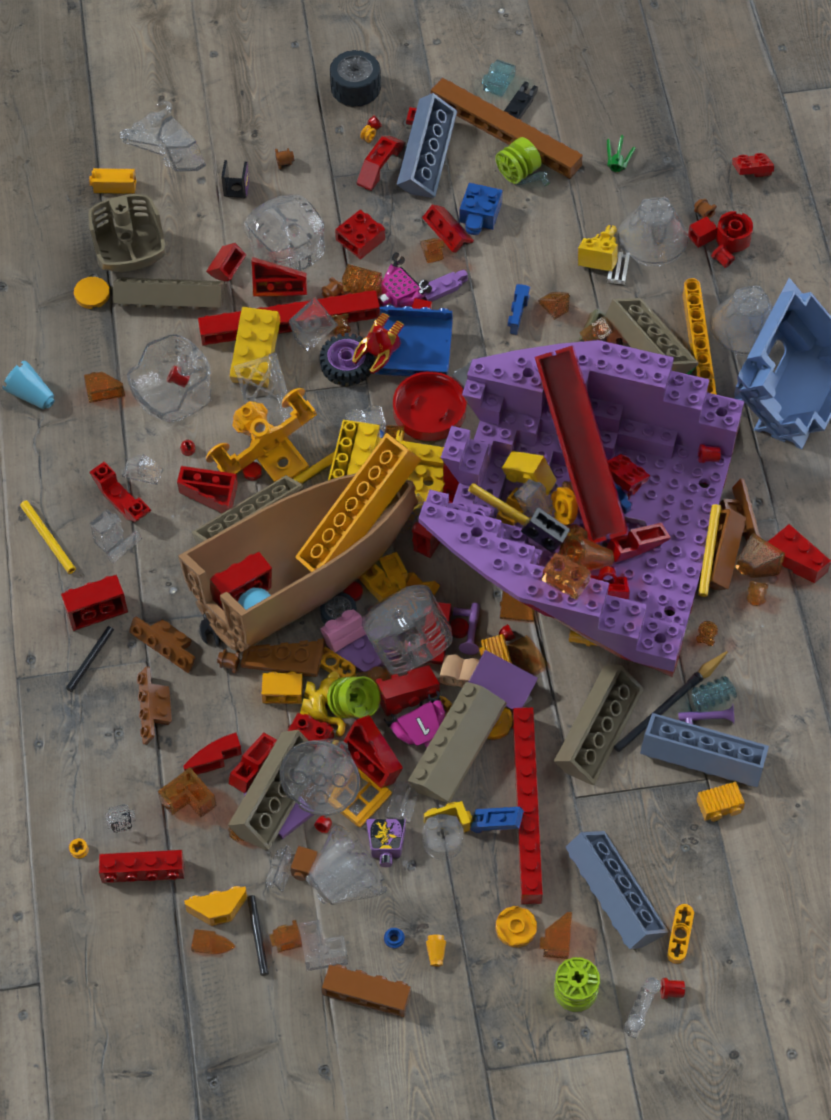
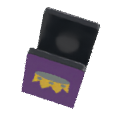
(227, 182)

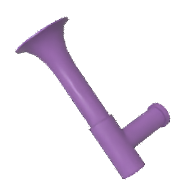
(469, 646)
(689, 717)

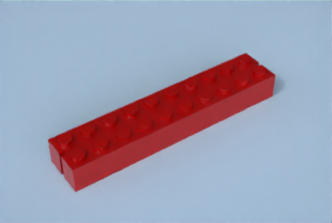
(581, 444)

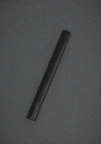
(89, 659)
(257, 935)

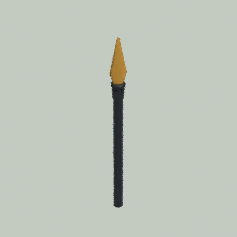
(704, 672)

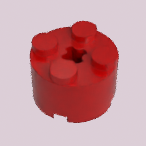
(734, 231)

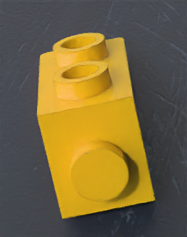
(452, 809)

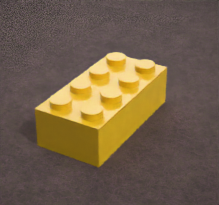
(255, 340)

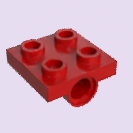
(759, 165)
(627, 473)
(617, 585)

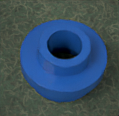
(394, 932)

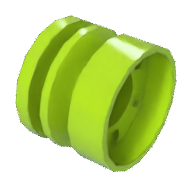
(518, 160)
(353, 697)
(574, 995)

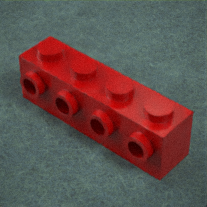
(141, 866)

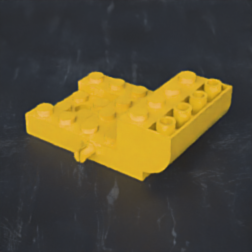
(359, 440)

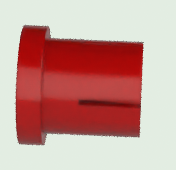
(723, 256)
(176, 378)
(708, 454)
(672, 988)

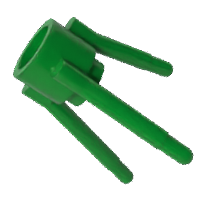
(616, 162)

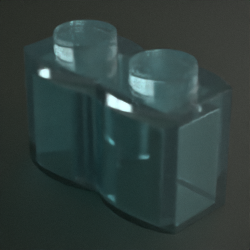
(498, 77)

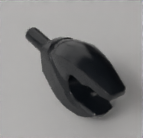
(205, 629)

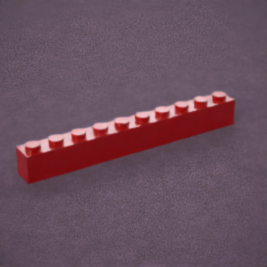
(225, 326)
(527, 799)

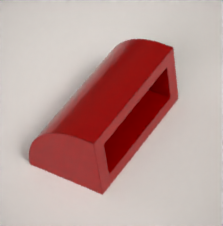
(226, 262)

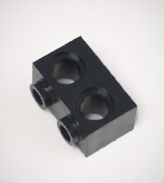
(545, 530)

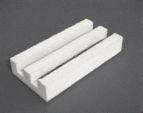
(620, 256)

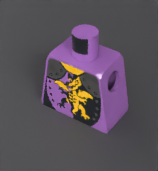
(386, 839)

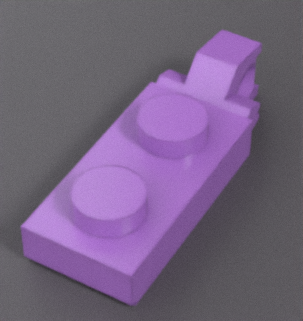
(446, 285)

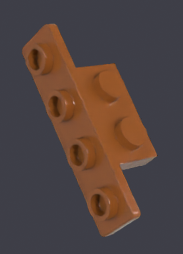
(743, 506)
(165, 640)
(154, 705)

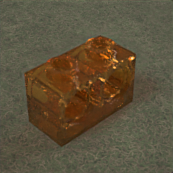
(360, 279)
(563, 579)

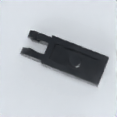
(521, 101)

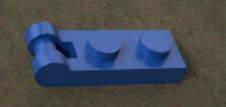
(496, 819)

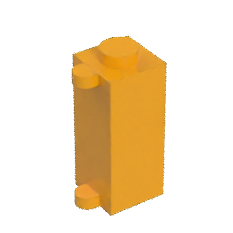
(113, 180)

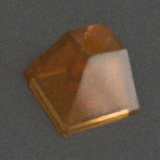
(760, 558)

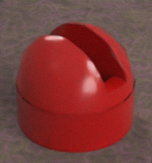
(374, 122)
(184, 450)
(508, 633)
(323, 824)

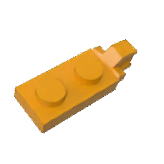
(394, 570)

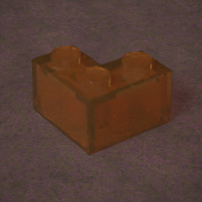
(185, 790)

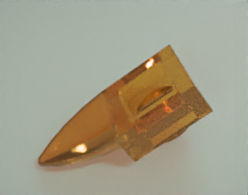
(210, 943)

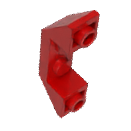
(370, 170)
(117, 494)

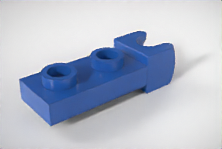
(521, 299)

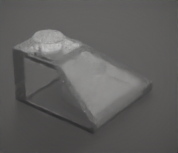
(311, 324)

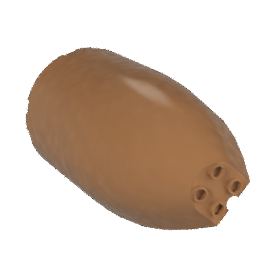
(279, 535)

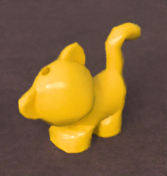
(316, 703)

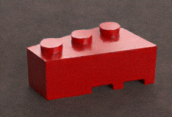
(407, 689)

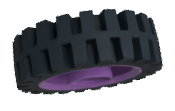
(341, 370)

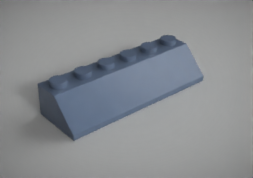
(427, 146)
(704, 750)
(616, 889)

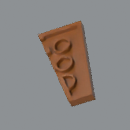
(286, 657)

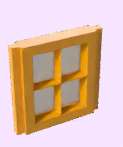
(367, 801)

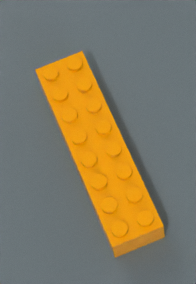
(360, 503)

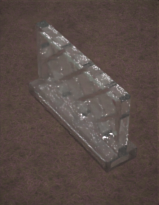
(277, 378)

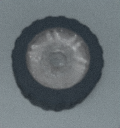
(355, 78)

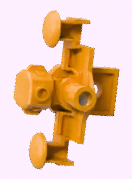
(268, 442)

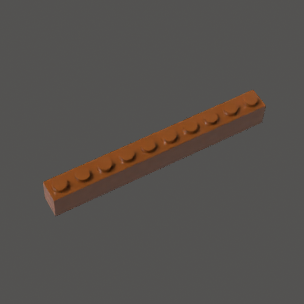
(508, 128)

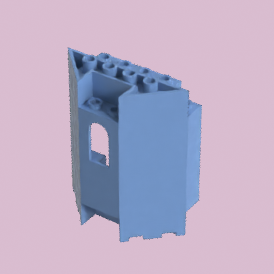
(798, 393)

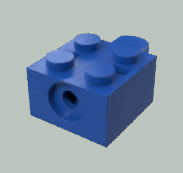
(480, 208)

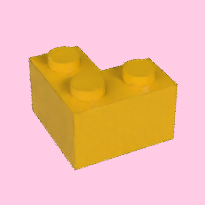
(526, 466)

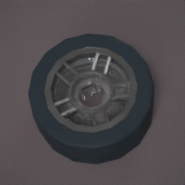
(339, 602)

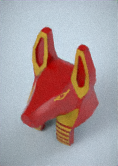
(379, 343)

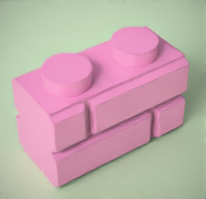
(343, 630)

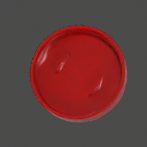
(429, 405)

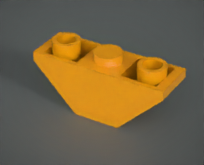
(217, 906)

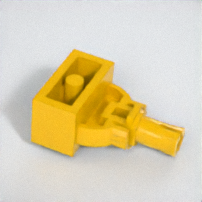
(599, 251)

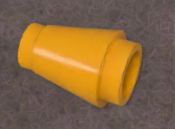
(436, 949)

